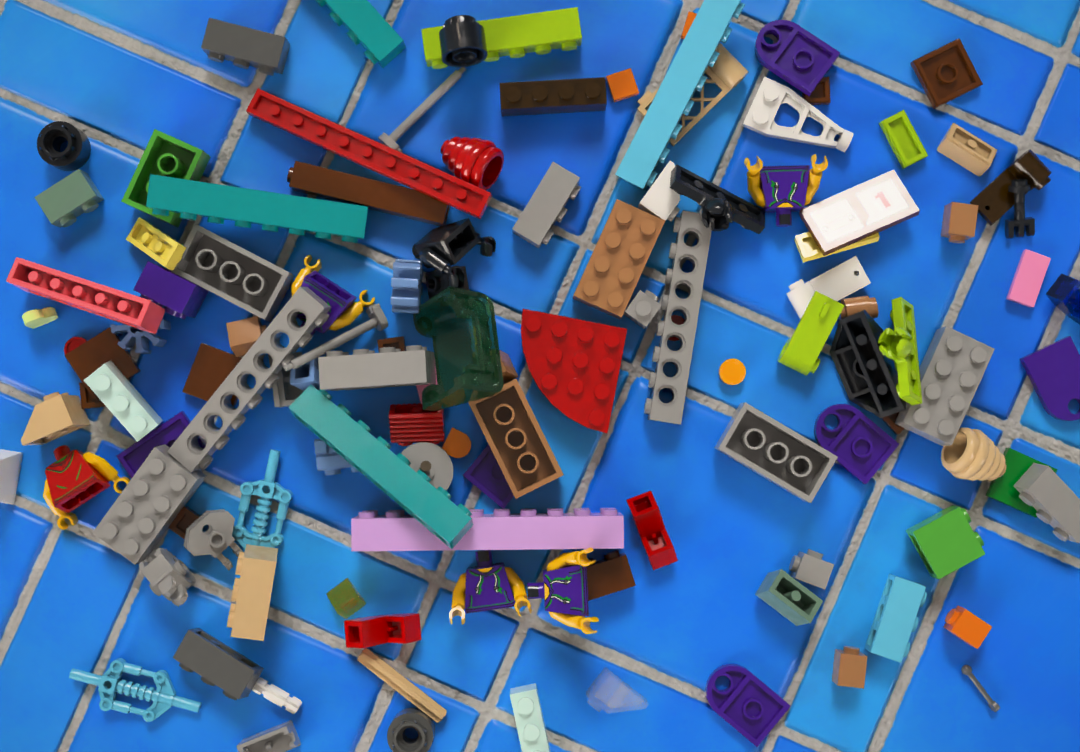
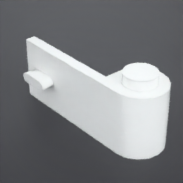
(834, 283)

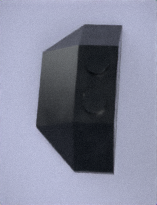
(863, 369)

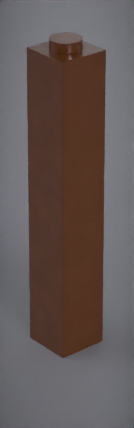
(367, 192)

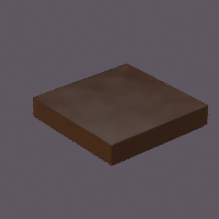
(946, 73)
(98, 351)
(209, 372)

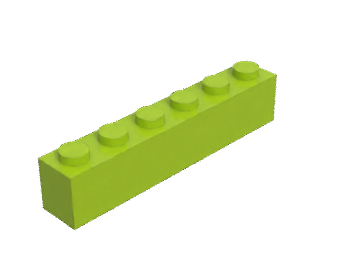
(517, 35)

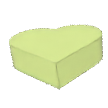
(39, 317)

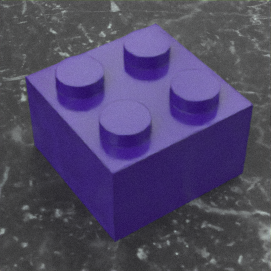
(168, 289)

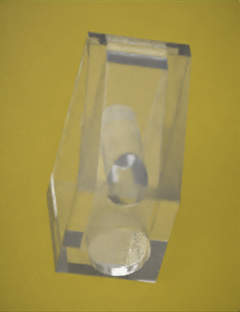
(613, 694)

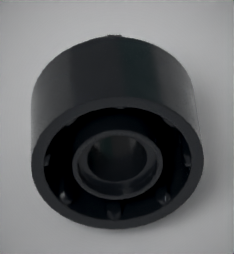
(462, 42)
(53, 136)

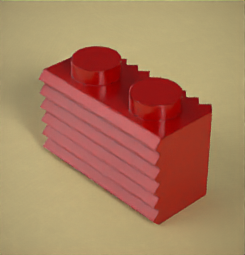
(413, 424)

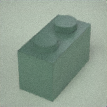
(69, 199)
(789, 597)

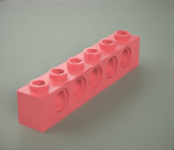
(86, 295)

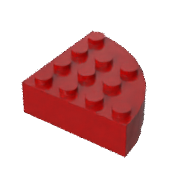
(574, 364)

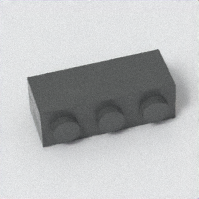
(245, 47)
(217, 664)

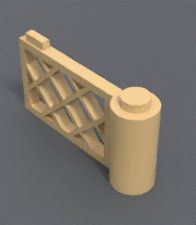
(725, 74)

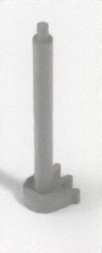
(390, 140)
(377, 320)

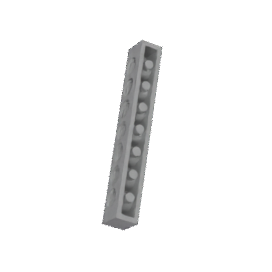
(672, 412)
(186, 447)

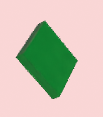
(1003, 487)

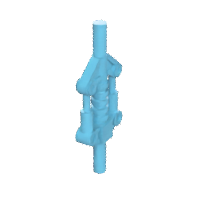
(267, 490)
(109, 683)

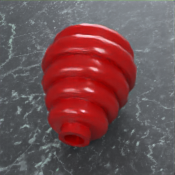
(473, 160)

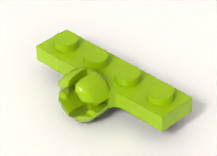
(902, 348)

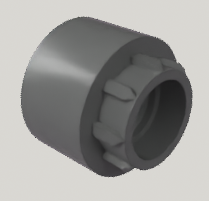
(414, 719)

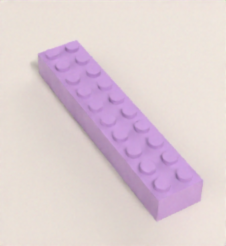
(493, 531)

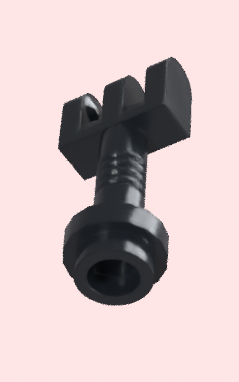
(1019, 187)

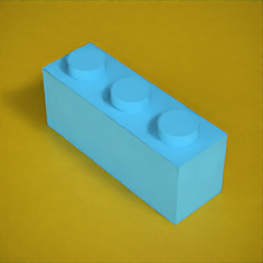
(895, 618)

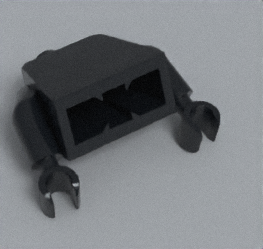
(448, 245)

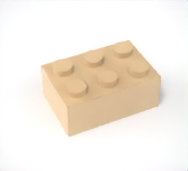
(252, 592)

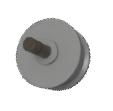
(432, 462)

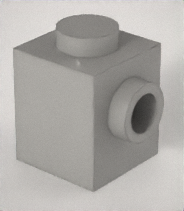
(643, 308)
(811, 568)

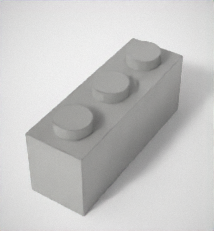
(547, 205)
(1052, 500)

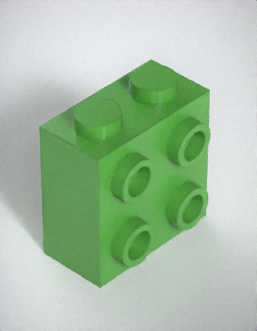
(946, 541)

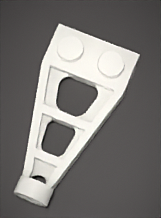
(766, 104)

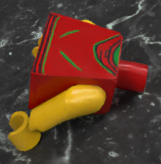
(76, 480)

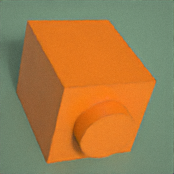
(966, 626)

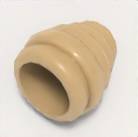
(973, 456)

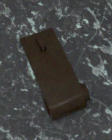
(997, 200)

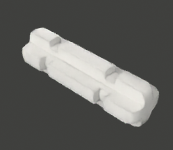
(277, 695)

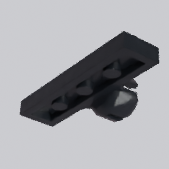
(717, 203)

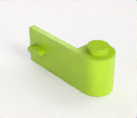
(810, 335)

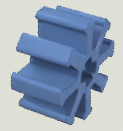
(406, 286)
(140, 338)

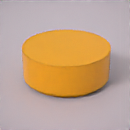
(732, 372)

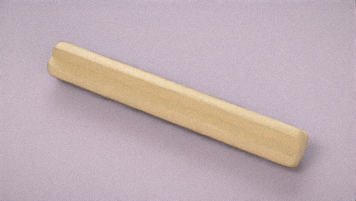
(402, 685)

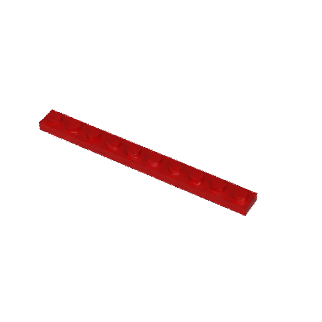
(369, 153)

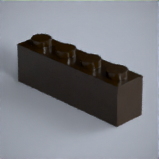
(553, 96)

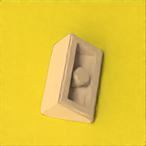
(967, 150)

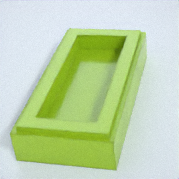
(903, 139)

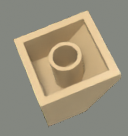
(54, 418)

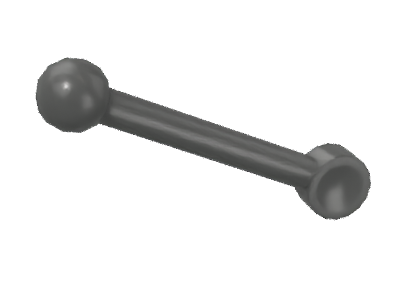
(967, 670)

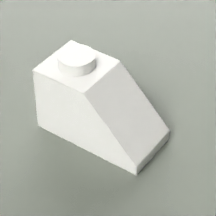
(660, 198)

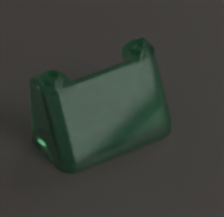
(463, 346)

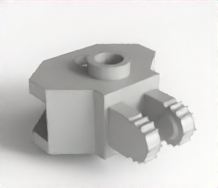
(214, 539)
(168, 576)

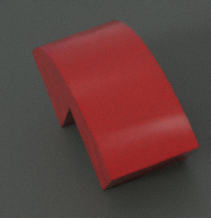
(652, 530)
(382, 629)

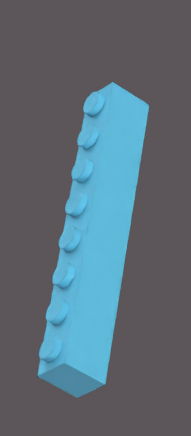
(676, 91)

